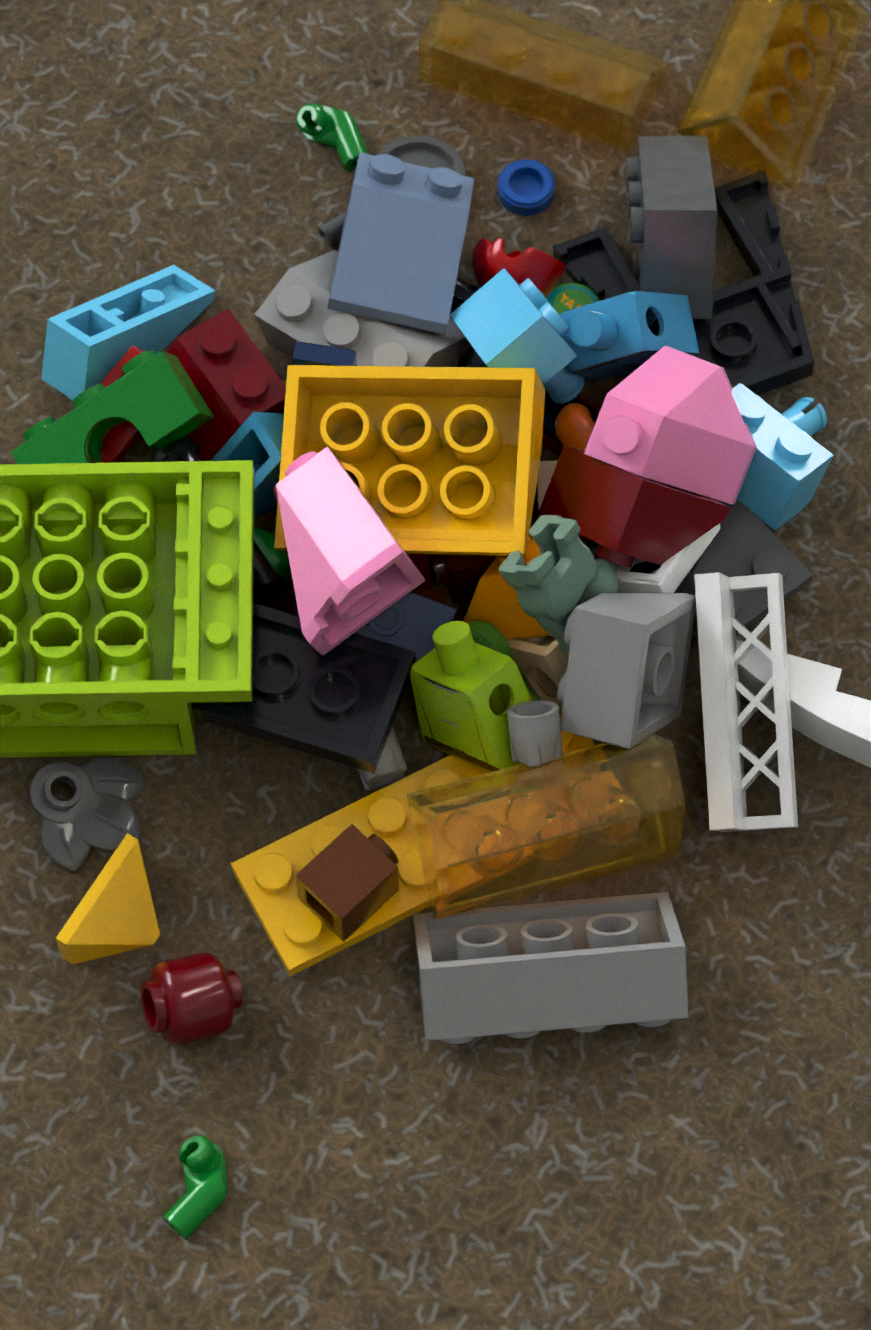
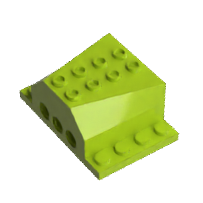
(122, 603)

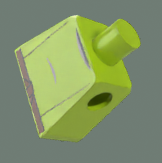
(465, 697)

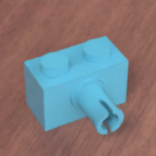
(520, 329)
(786, 459)

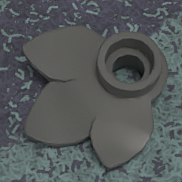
(94, 815)

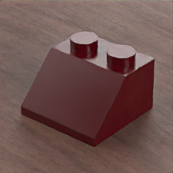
(229, 377)
(626, 511)

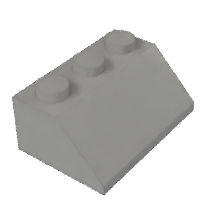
(300, 313)

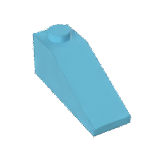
(94, 336)

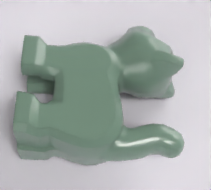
(558, 577)

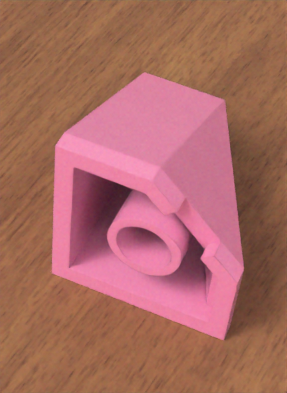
(676, 427)
(338, 551)

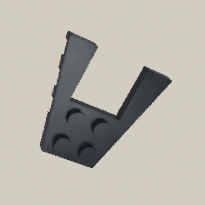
(754, 323)

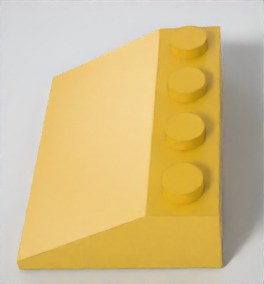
(432, 448)

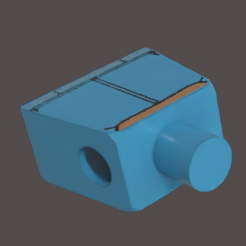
(615, 335)

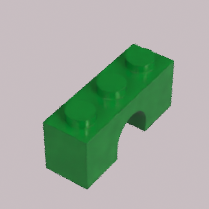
(151, 395)

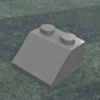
(626, 665)

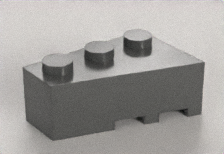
(674, 218)

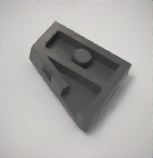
(750, 548)

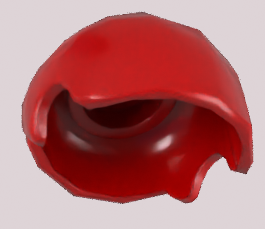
(533, 264)

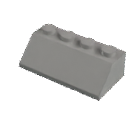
(551, 967)

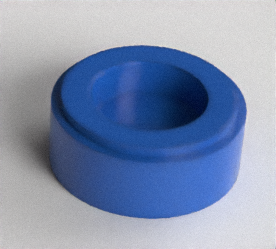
(526, 187)

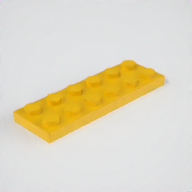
(270, 872)

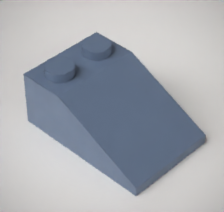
(401, 242)

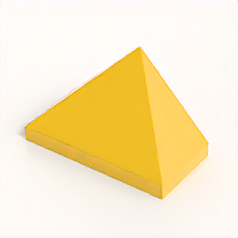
(114, 912)

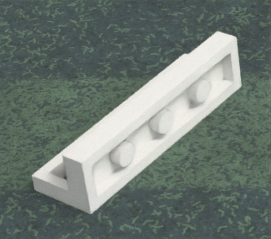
(722, 707)

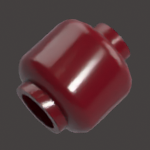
(191, 998)

